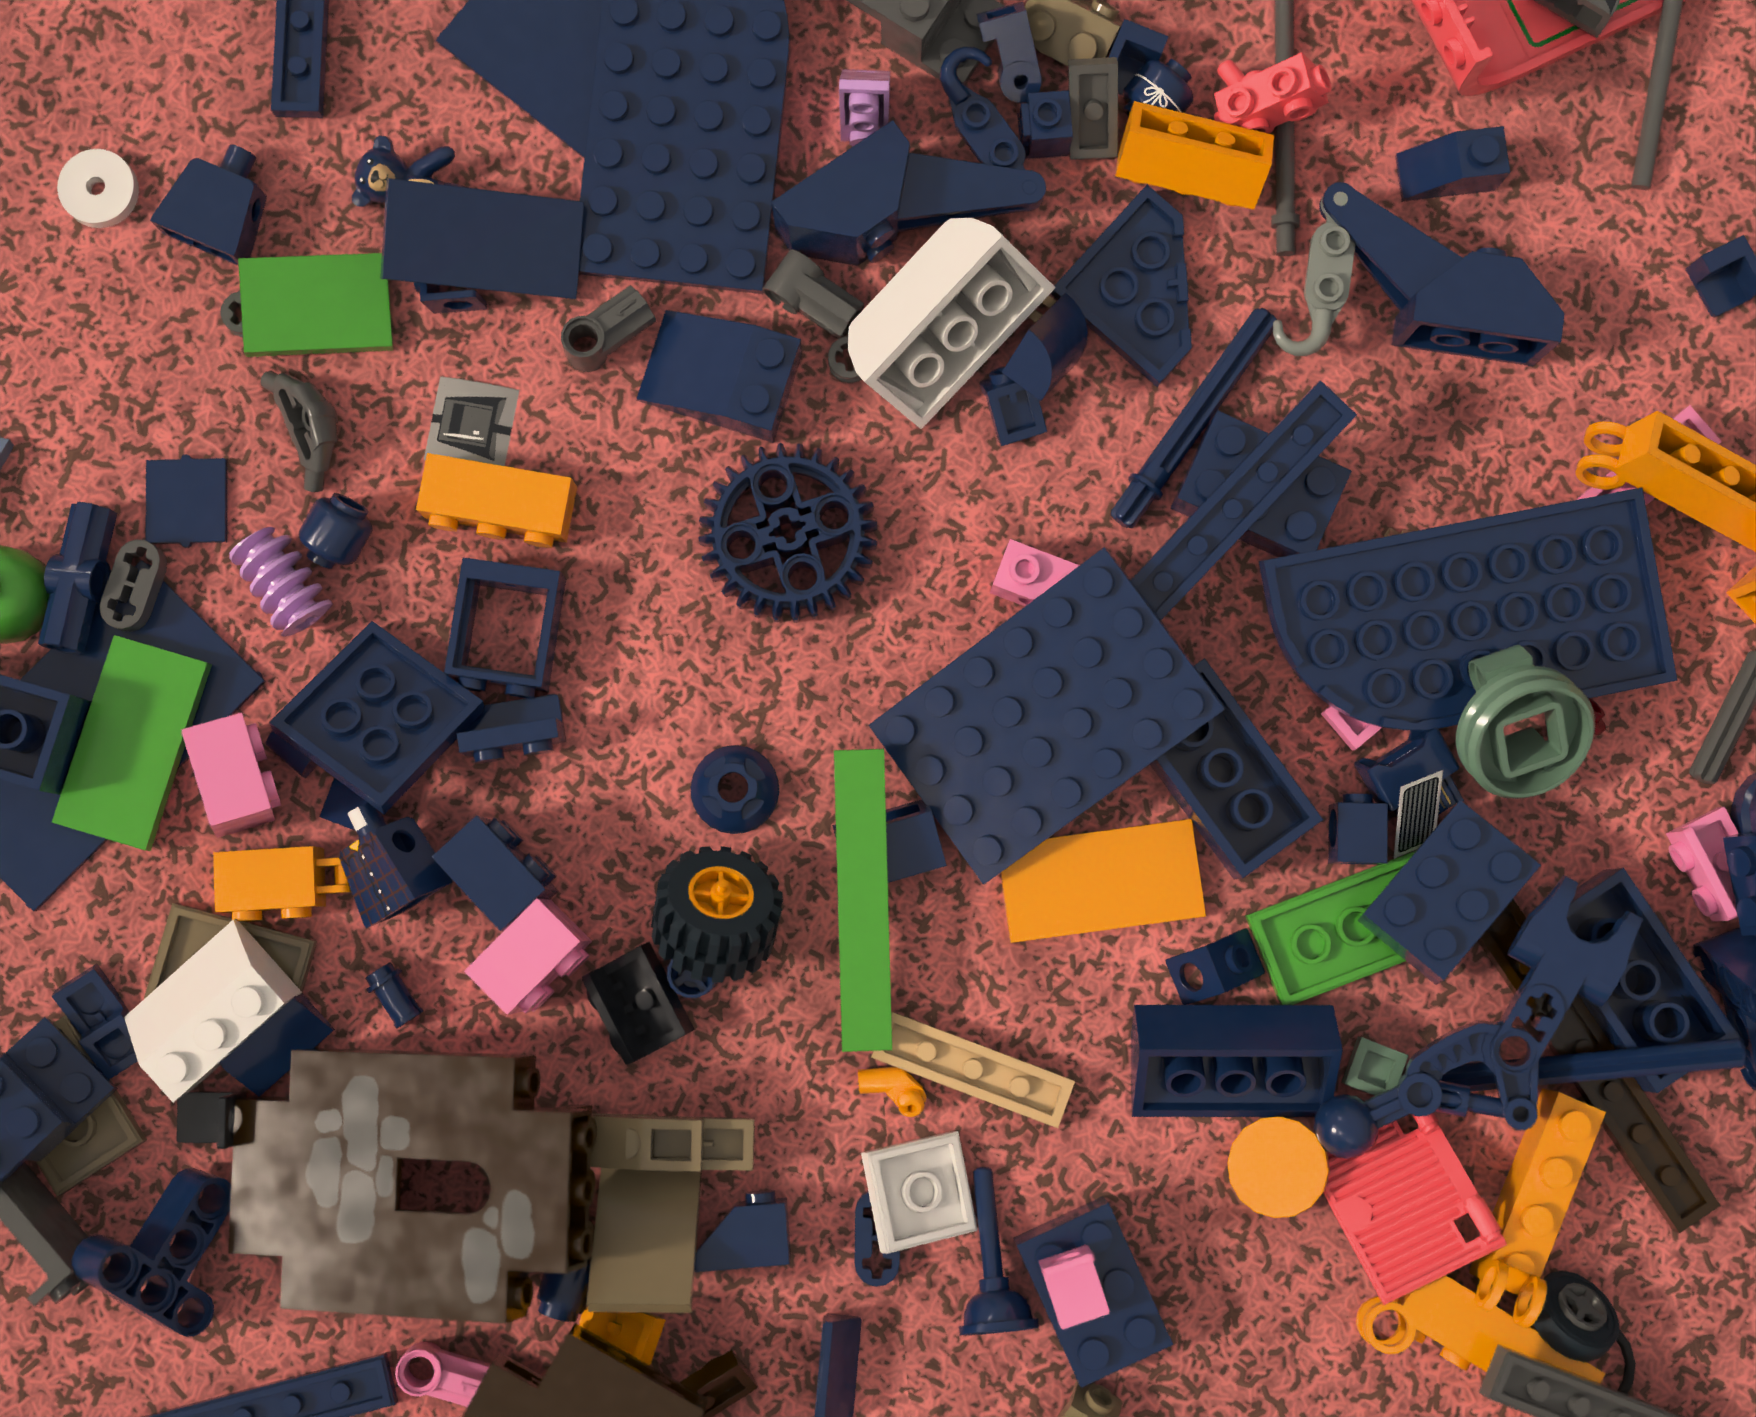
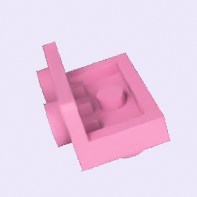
(1701, 854)

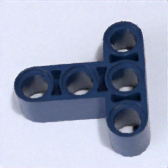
(1731, 970)
(159, 1263)

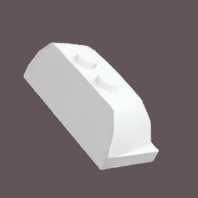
(943, 316)

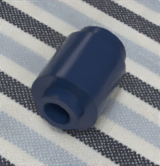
(564, 1294)

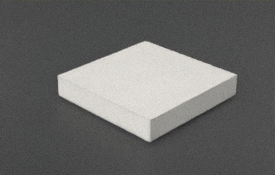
(919, 1192)

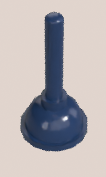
(996, 1306)

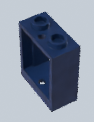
(509, 577)

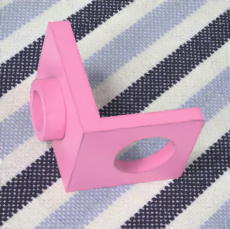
(1074, 1286)

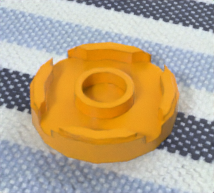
(1278, 1167)

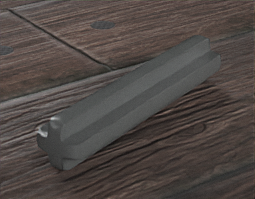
(1727, 724)

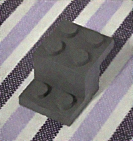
(930, 30)

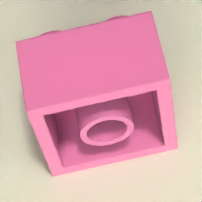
(228, 774)
(529, 957)

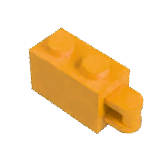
(274, 880)

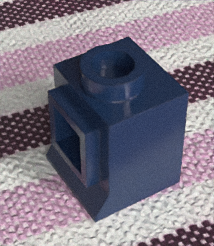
(1046, 124)

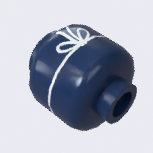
(1159, 86)

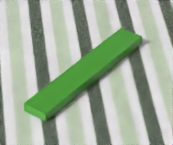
(862, 900)

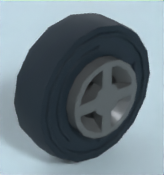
(1576, 1317)

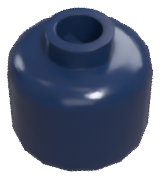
(335, 531)

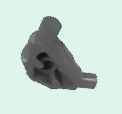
(309, 421)

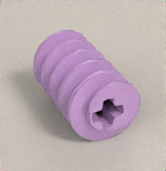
(278, 582)

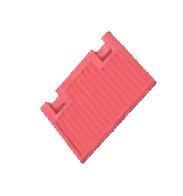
(1403, 1207)

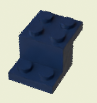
(44, 1094)

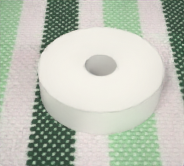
(83, 173)

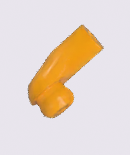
(897, 1084)

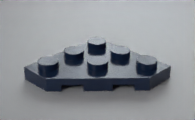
(1137, 286)

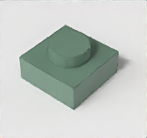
(1373, 1067)

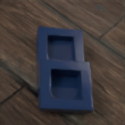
(99, 1017)

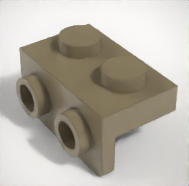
(1073, 28)

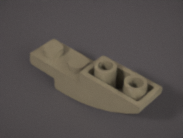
(673, 1143)

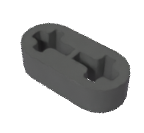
(122, 582)

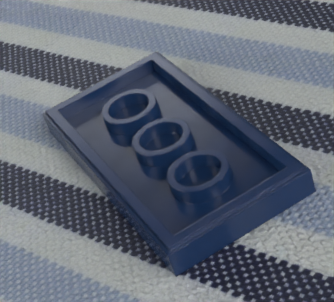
(481, 239)

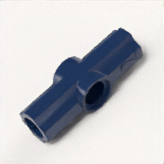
(77, 578)

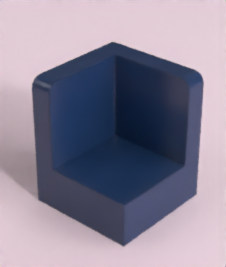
(1135, 47)
(1725, 276)

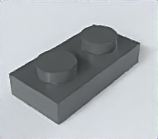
(1093, 107)

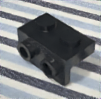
(637, 1004)

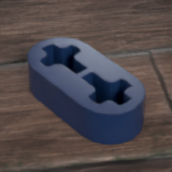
(863, 1247)

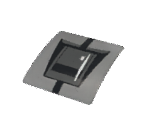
(472, 421)

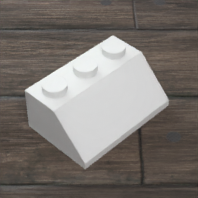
(207, 1010)

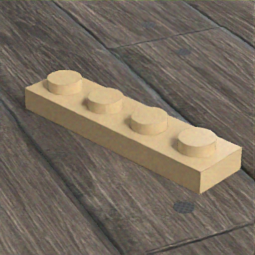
(977, 1070)

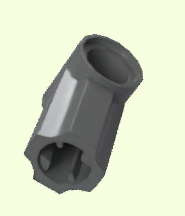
(805, 290)
(609, 325)

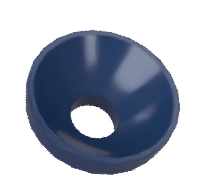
(753, 808)

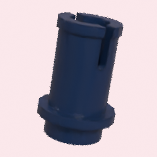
(393, 994)

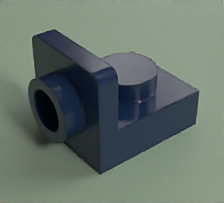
(1012, 409)

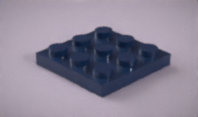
(377, 717)

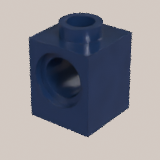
(1358, 831)

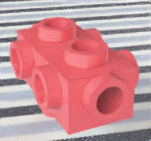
(1271, 96)

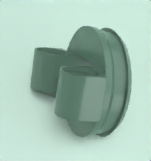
(1523, 761)

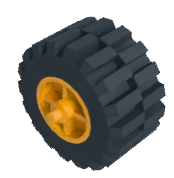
(716, 914)

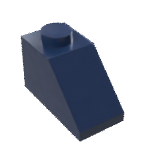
(1454, 165)
(748, 1236)

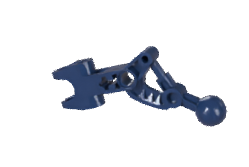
(1558, 966)

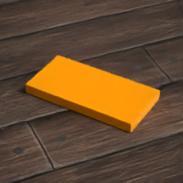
(1104, 881)

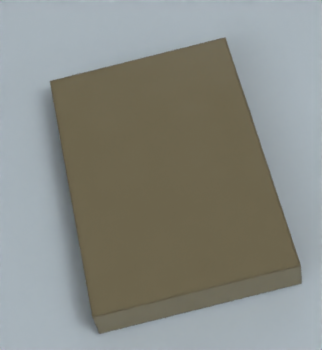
(192, 928)
(95, 1142)
(644, 1241)

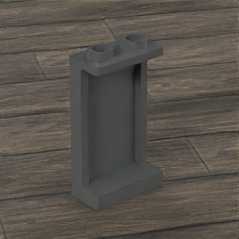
(44, 1232)

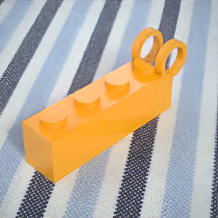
(1678, 470)
(1536, 1202)
(1468, 1333)

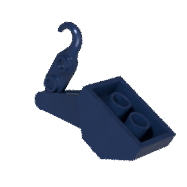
(880, 189)

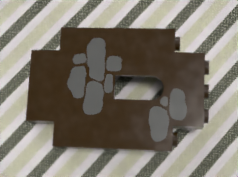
(324, 1183)

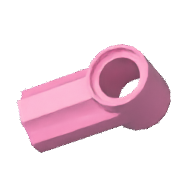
(454, 1376)

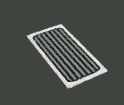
(1417, 813)

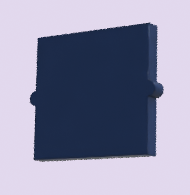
(186, 501)

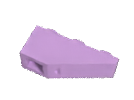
(863, 103)

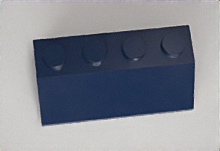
(1233, 1060)

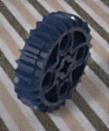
(805, 517)

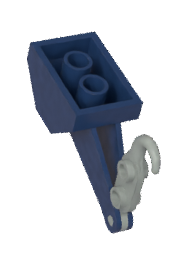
(1446, 302)

